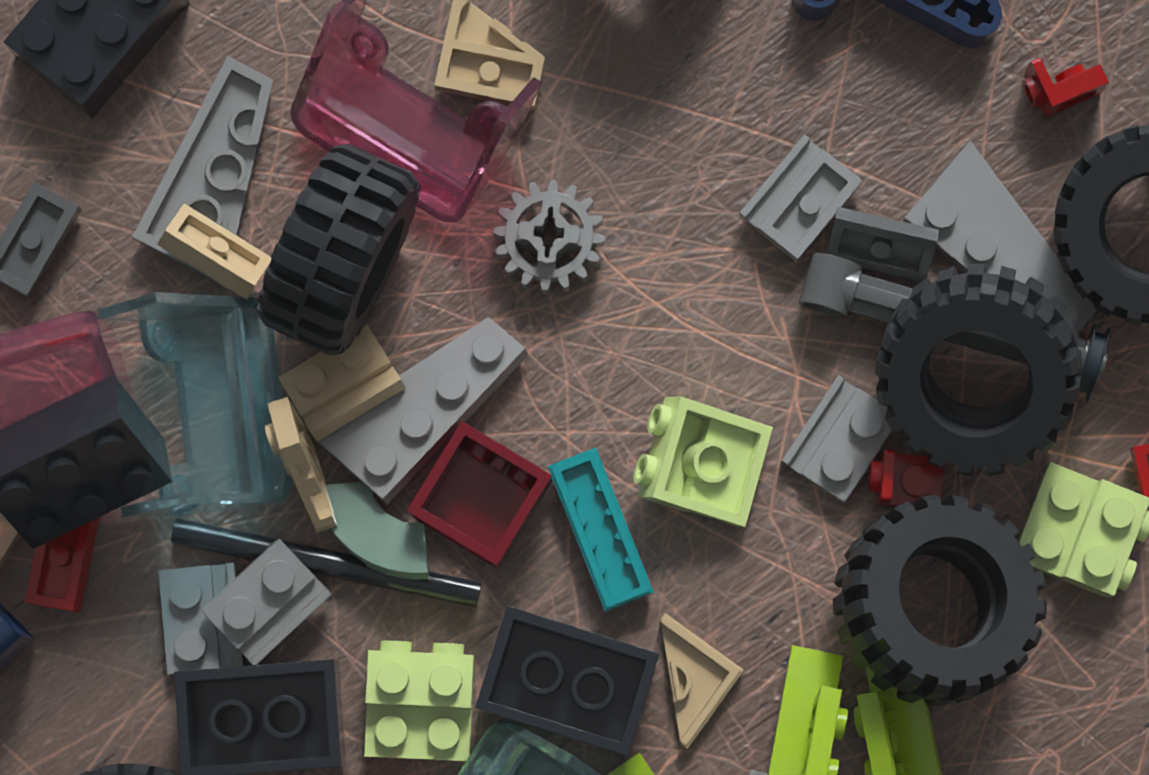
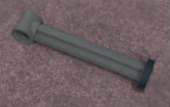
(838, 288)

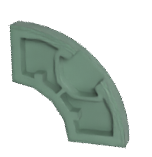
(375, 536)

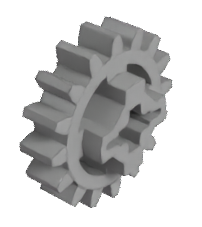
(525, 236)

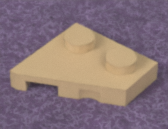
(484, 58)
(300, 460)

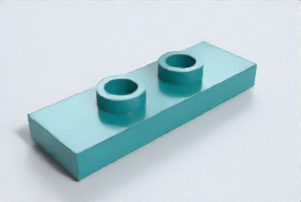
(600, 530)

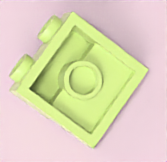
(702, 460)
(1085, 530)
(419, 702)

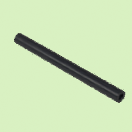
(323, 562)

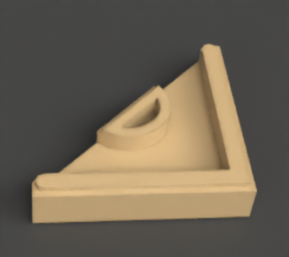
(697, 677)

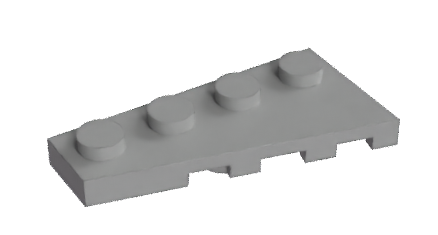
(214, 157)
(987, 226)
(442, 390)

